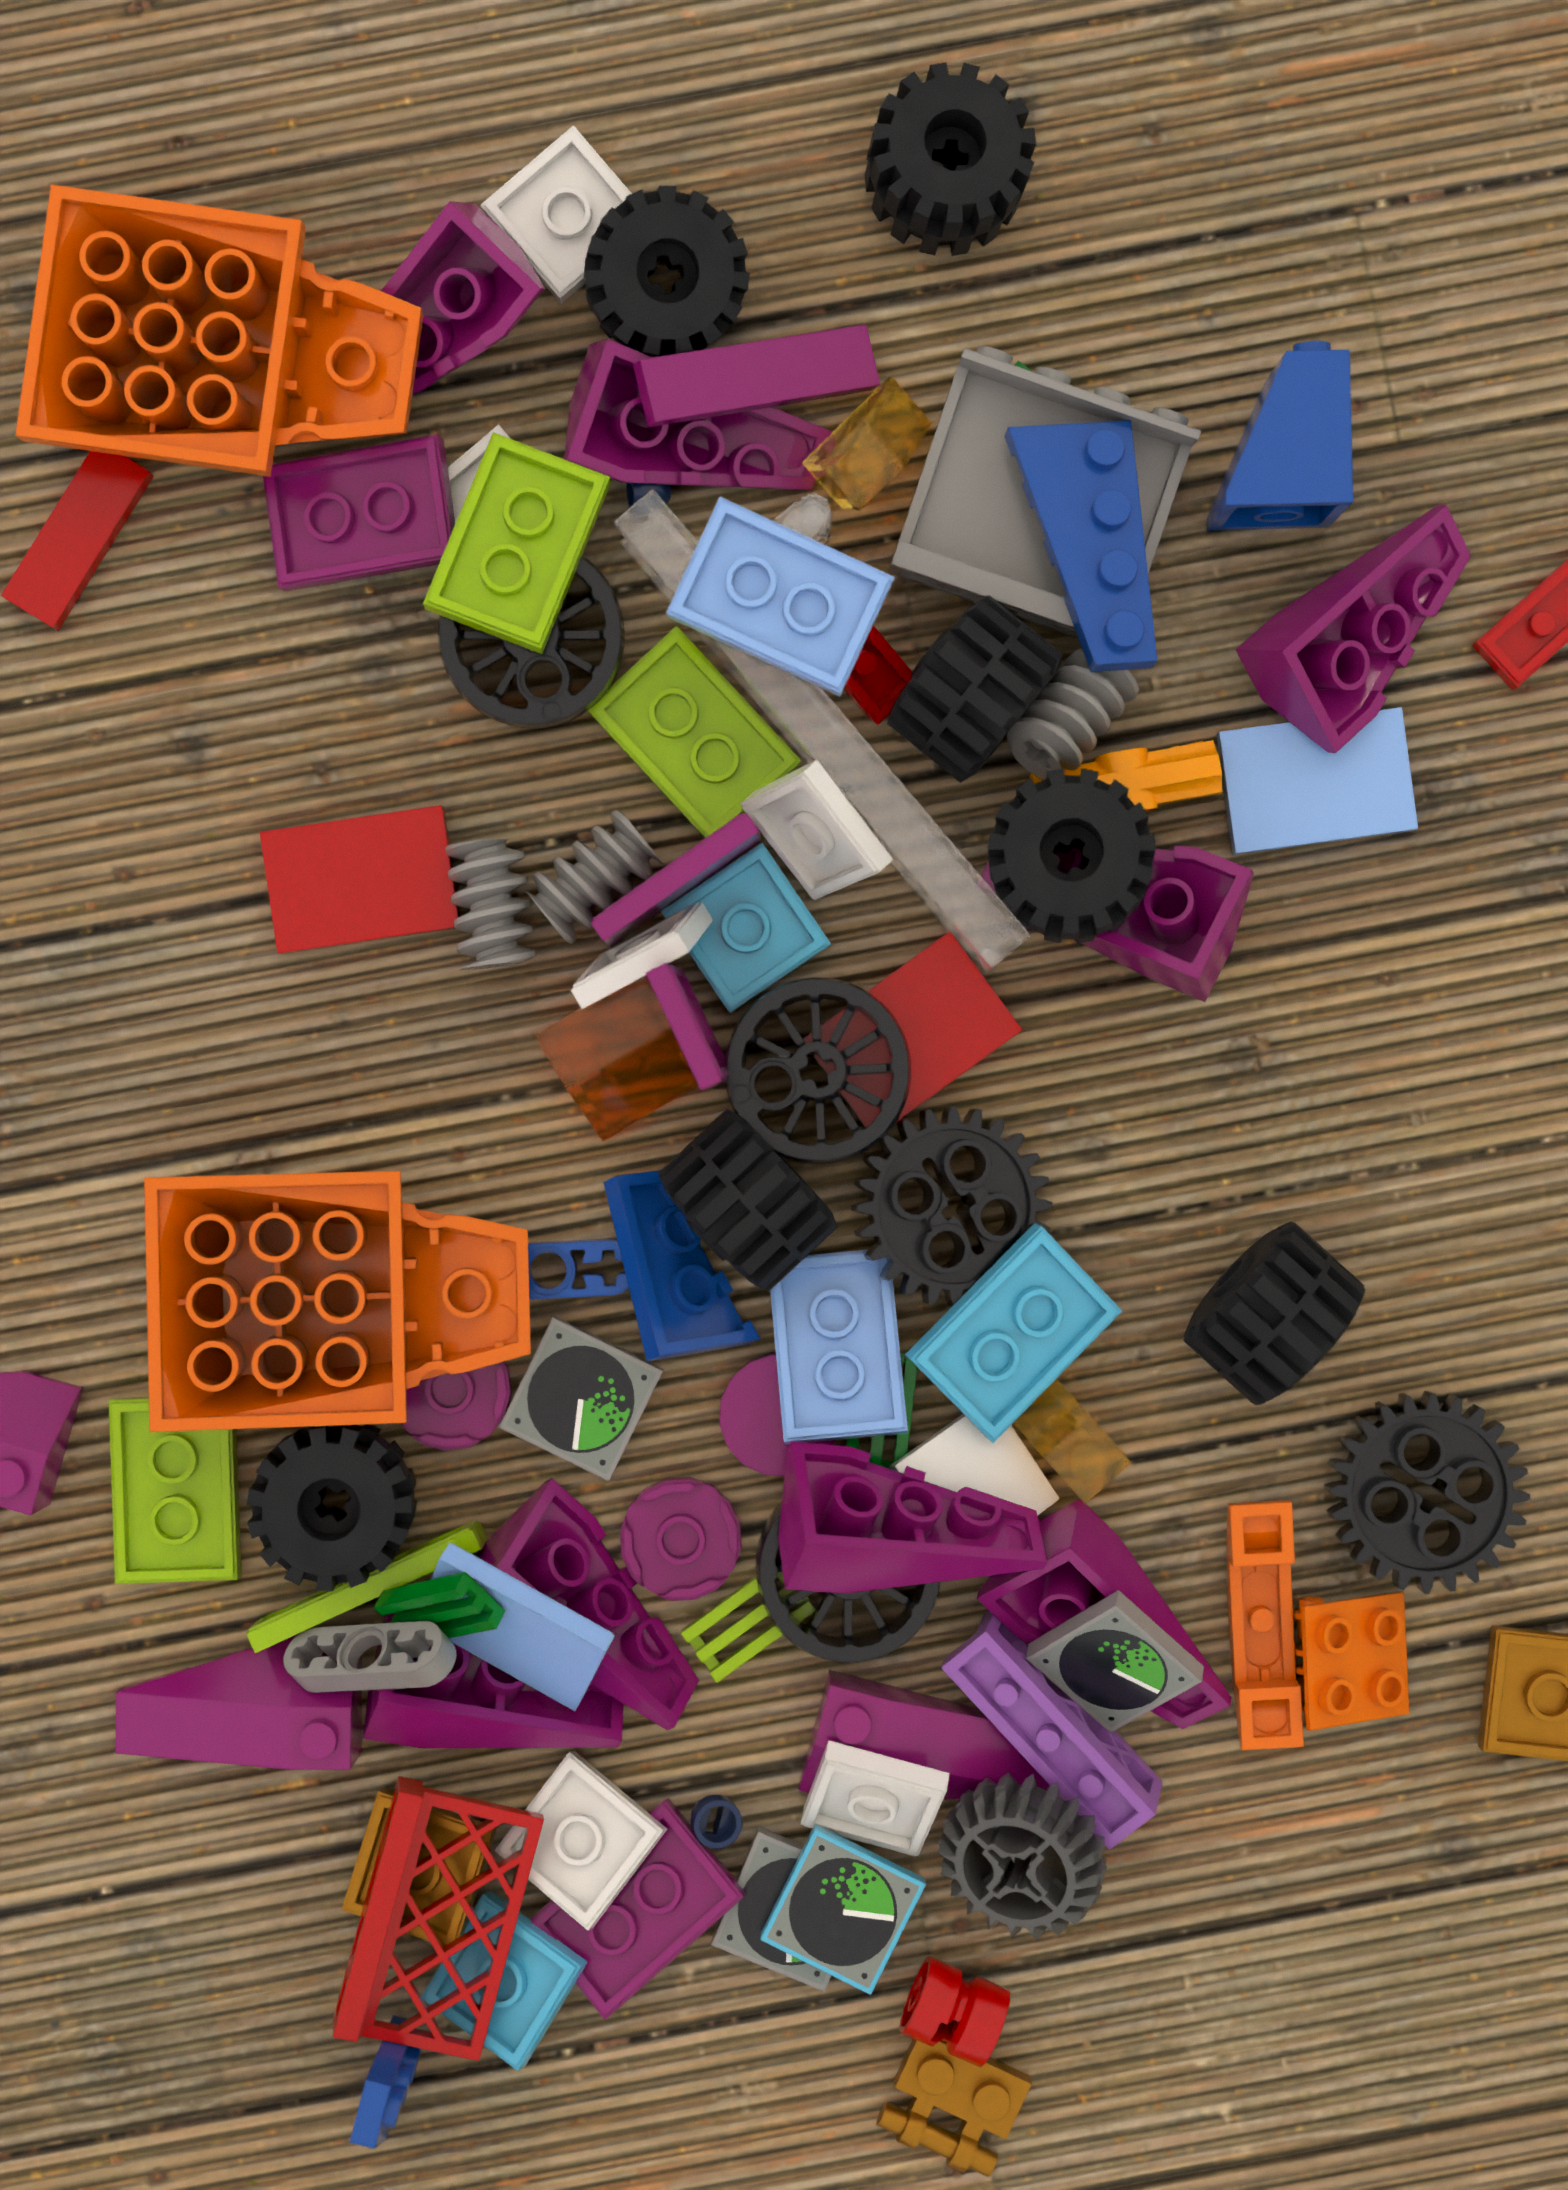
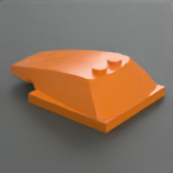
(203, 337)
(318, 1299)

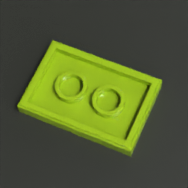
(517, 543)
(692, 733)
(172, 1500)

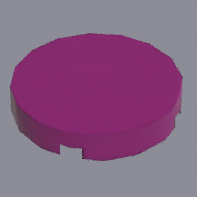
(483, 1405)
(753, 1417)
(681, 1538)

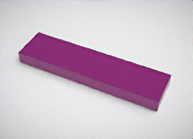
(756, 375)

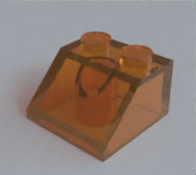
(618, 1058)

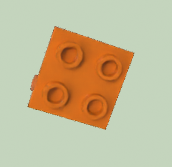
(1352, 1659)

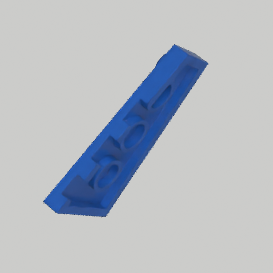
(1091, 518)

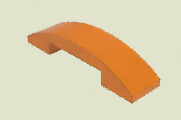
(1263, 1624)

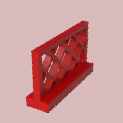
(384, 1909)

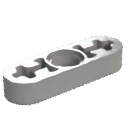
(389, 1671)

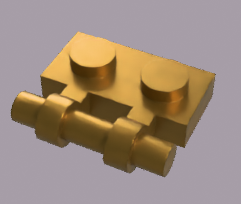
(980, 2096)

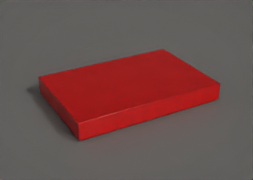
(359, 879)
(947, 1020)

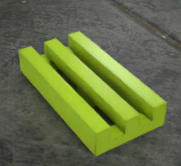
(707, 1651)

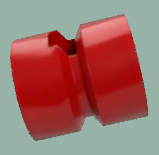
(955, 2011)

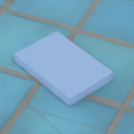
(780, 596)
(1295, 793)
(838, 1350)
(536, 1637)

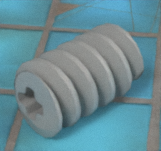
(1069, 716)
(593, 876)
(490, 903)

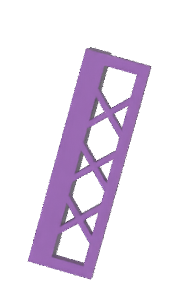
(1055, 1732)

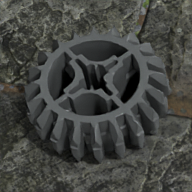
(1037, 1834)

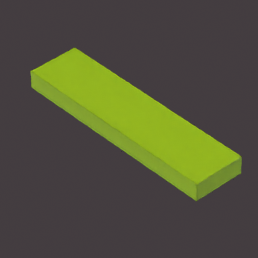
(329, 1604)

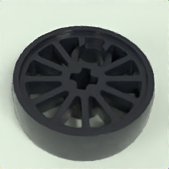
(562, 705)
(742, 1081)
(842, 1648)

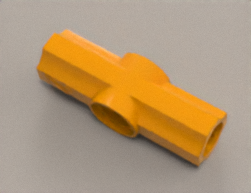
(1159, 775)

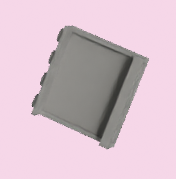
(970, 513)

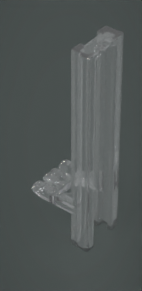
(822, 732)

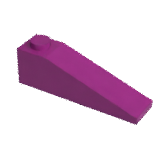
(731, 450)
(1342, 641)
(1183, 921)
(1081, 1569)

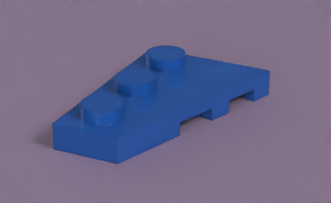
(672, 1285)
(384, 2091)

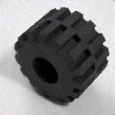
(952, 124)
(690, 240)
(973, 687)
(1063, 816)
(746, 1201)
(1274, 1313)
(322, 1541)

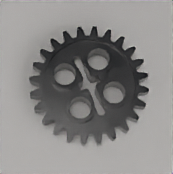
(905, 1236)
(1399, 1536)

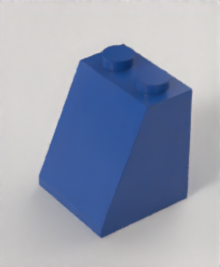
(1294, 449)

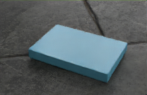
(1014, 1332)

